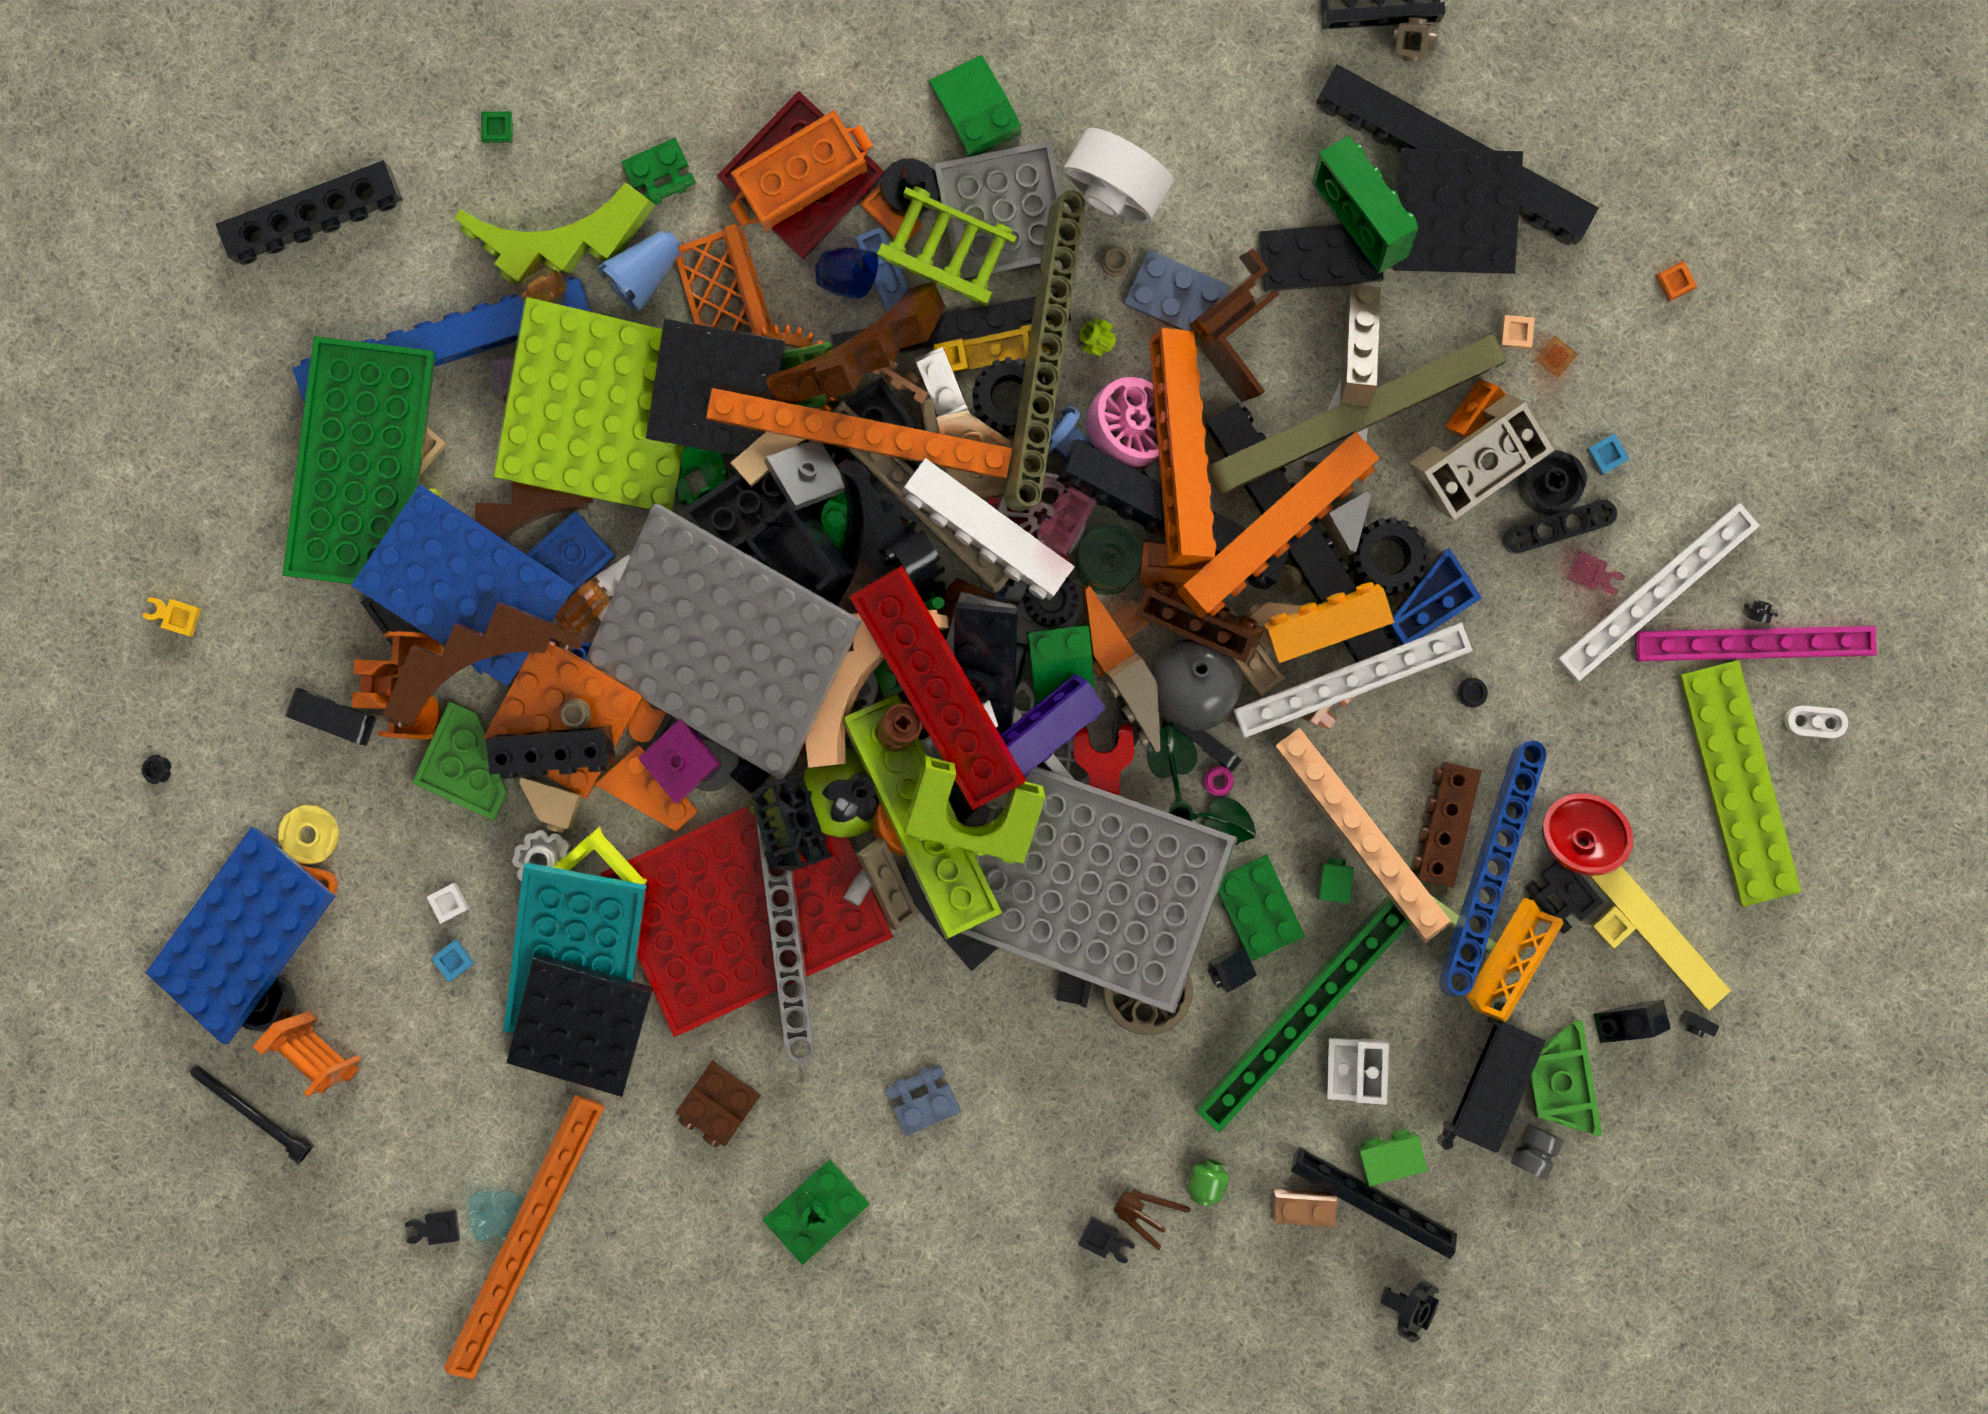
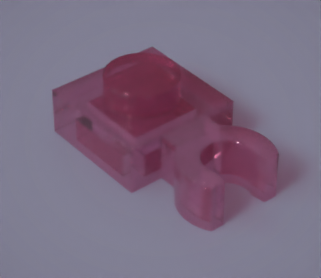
(1590, 572)

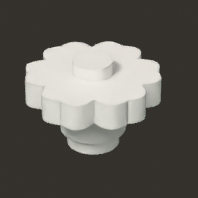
(540, 850)

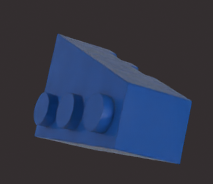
(1433, 600)

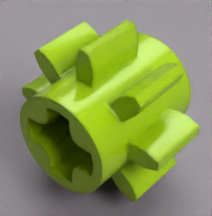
(1097, 337)

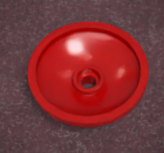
(1596, 824)

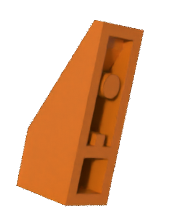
(1107, 641)

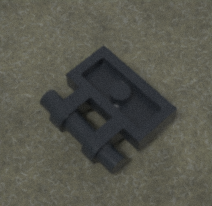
(1571, 888)

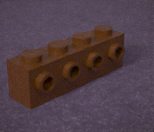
(1222, 632)
(1446, 824)

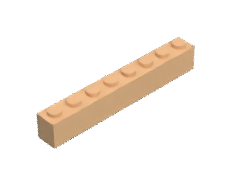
(1362, 835)

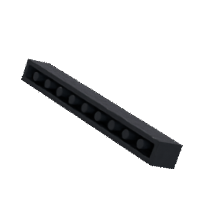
(1408, 127)
(1313, 551)

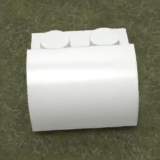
(1358, 1070)

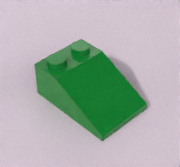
(976, 106)
(1057, 656)

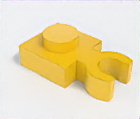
(176, 616)

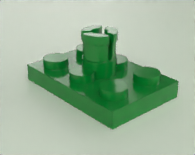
(816, 1211)

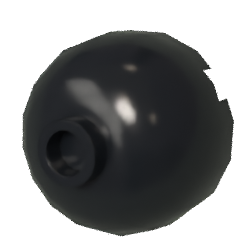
(273, 1007)

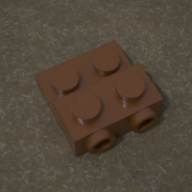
(717, 1105)

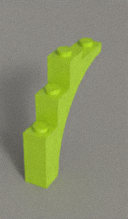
(605, 230)

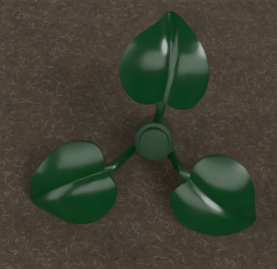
(1179, 757)

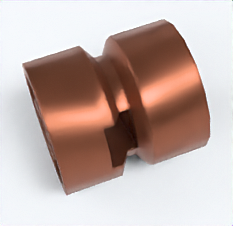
(898, 727)

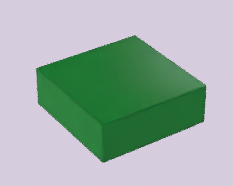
(497, 127)

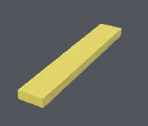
(1663, 937)

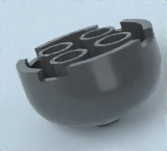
(1196, 685)

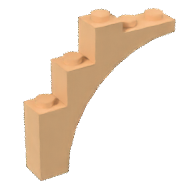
(827, 736)

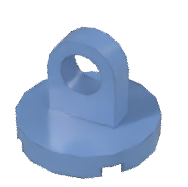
(1065, 432)

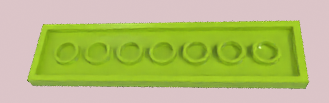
(1739, 783)
(946, 875)

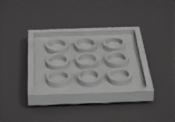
(1005, 189)

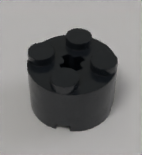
(1549, 499)
(915, 554)

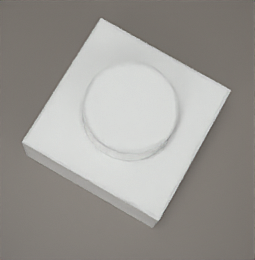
(448, 903)

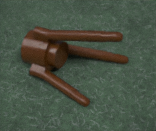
(1130, 1207)

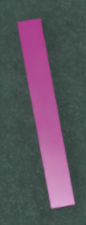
(1755, 643)

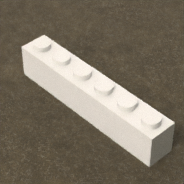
(987, 530)

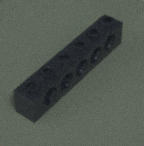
(237, 230)

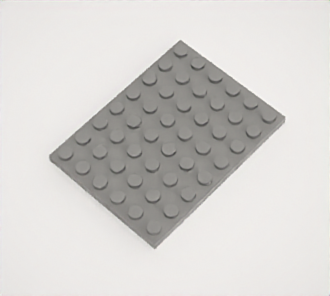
(722, 641)
(1108, 891)

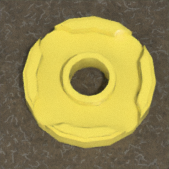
(326, 834)

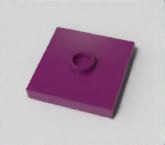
(679, 761)

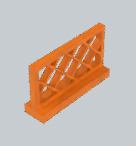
(745, 279)

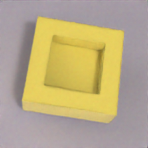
(1613, 927)

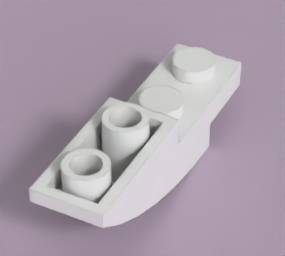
(941, 383)

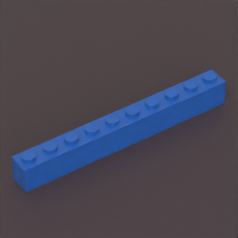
(464, 333)

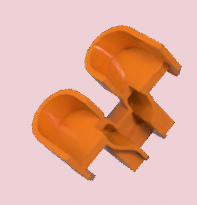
(380, 677)

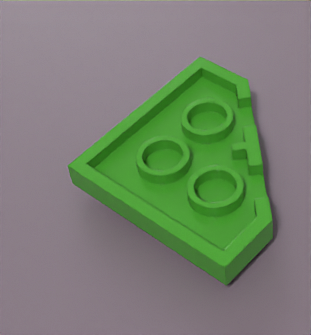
(459, 766)

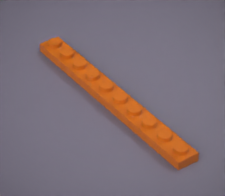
(858, 433)
(524, 1237)

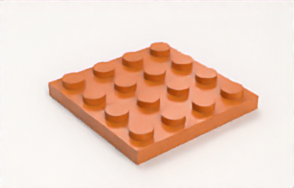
(546, 685)

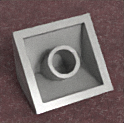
(1346, 524)

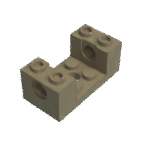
(1457, 477)

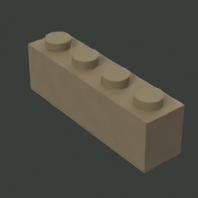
(1360, 345)

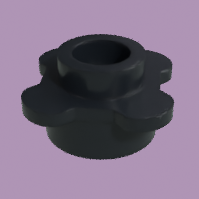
(1760, 611)

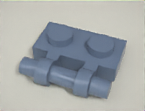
(927, 1108)

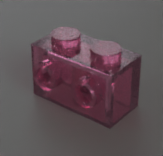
(1068, 521)

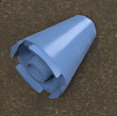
(641, 268)

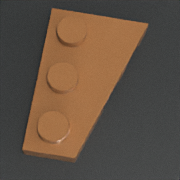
(904, 381)

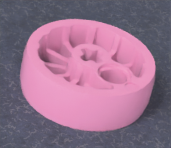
(1127, 421)

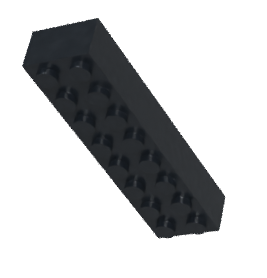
(738, 509)

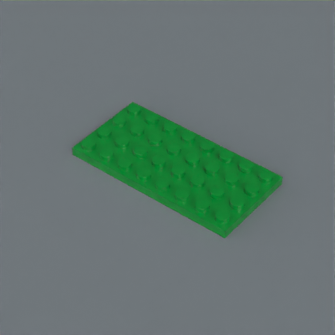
(355, 454)

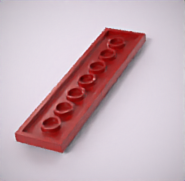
(937, 687)

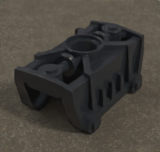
(789, 824)

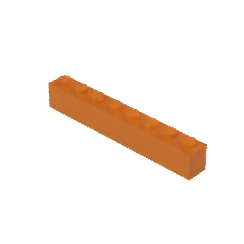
(1182, 448)
(1278, 525)

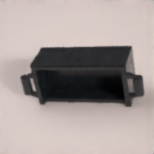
(1494, 1087)

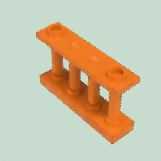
(307, 1052)

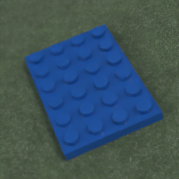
(451, 570)
(240, 935)

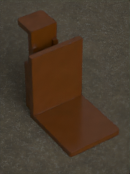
(1223, 319)

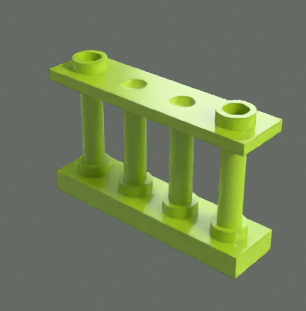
(950, 276)

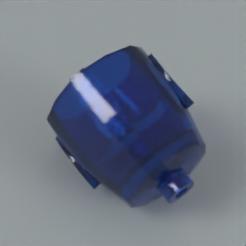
(841, 275)

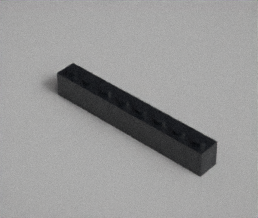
(1141, 500)

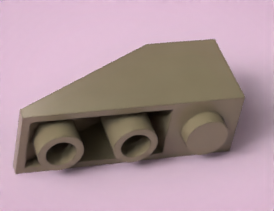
(1139, 693)

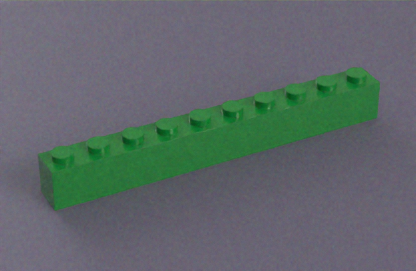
(1302, 1015)

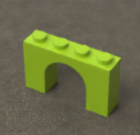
(1004, 838)

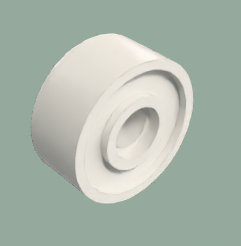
(1117, 176)

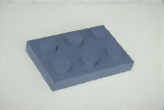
(1172, 291)

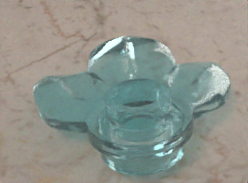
(498, 1217)

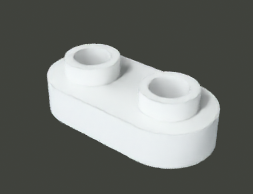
(1815, 720)

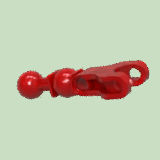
(1105, 767)

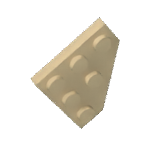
(968, 427)

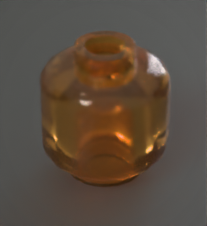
(545, 286)

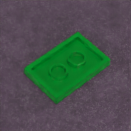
(1259, 908)

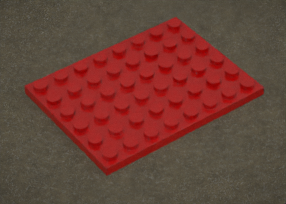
(709, 920)

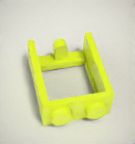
(607, 851)

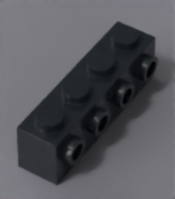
(550, 750)

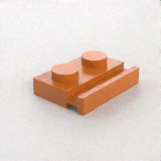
(1155, 566)

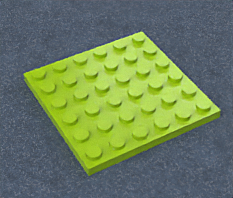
(584, 409)

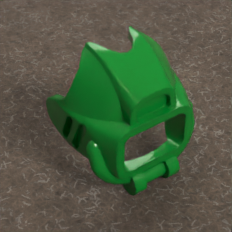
(709, 463)

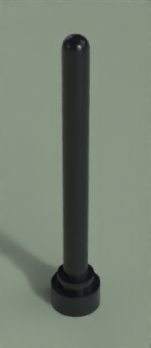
(296, 1147)

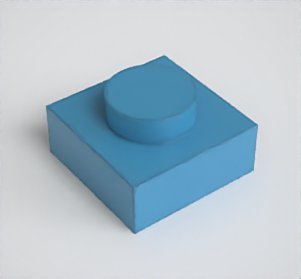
(1607, 454)
(453, 960)

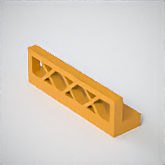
(1504, 957)

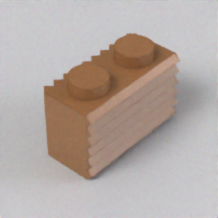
(1303, 1207)

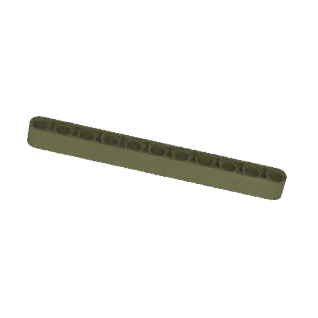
(1037, 361)
(1346, 419)

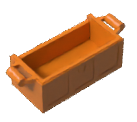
(799, 171)

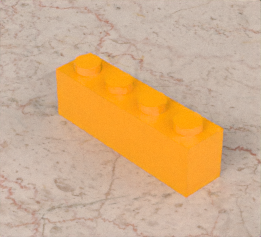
(1328, 622)

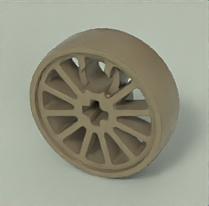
(1147, 1027)

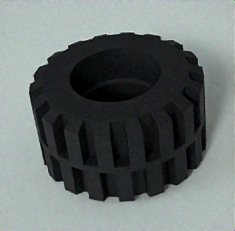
(984, 386)
(1406, 538)

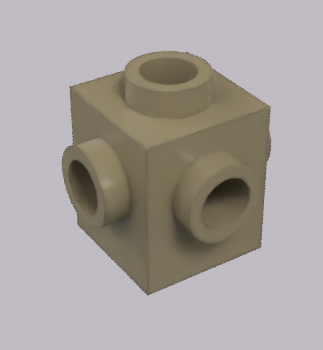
(1403, 39)

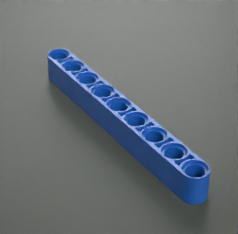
(1482, 878)

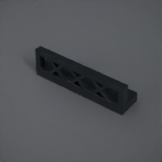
(1379, 15)

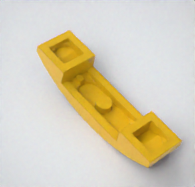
(981, 351)

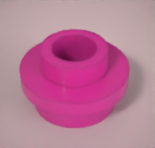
(1228, 780)

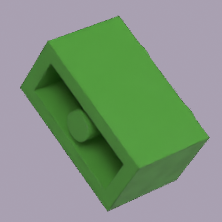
(1391, 1157)

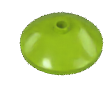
(818, 778)

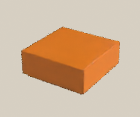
(1676, 281)

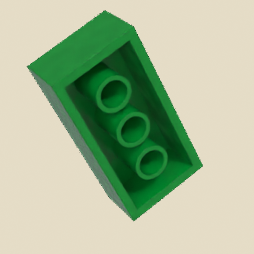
(1364, 204)

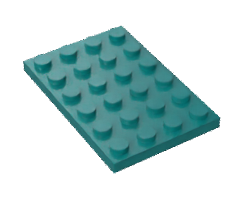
(574, 920)

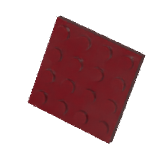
(814, 222)

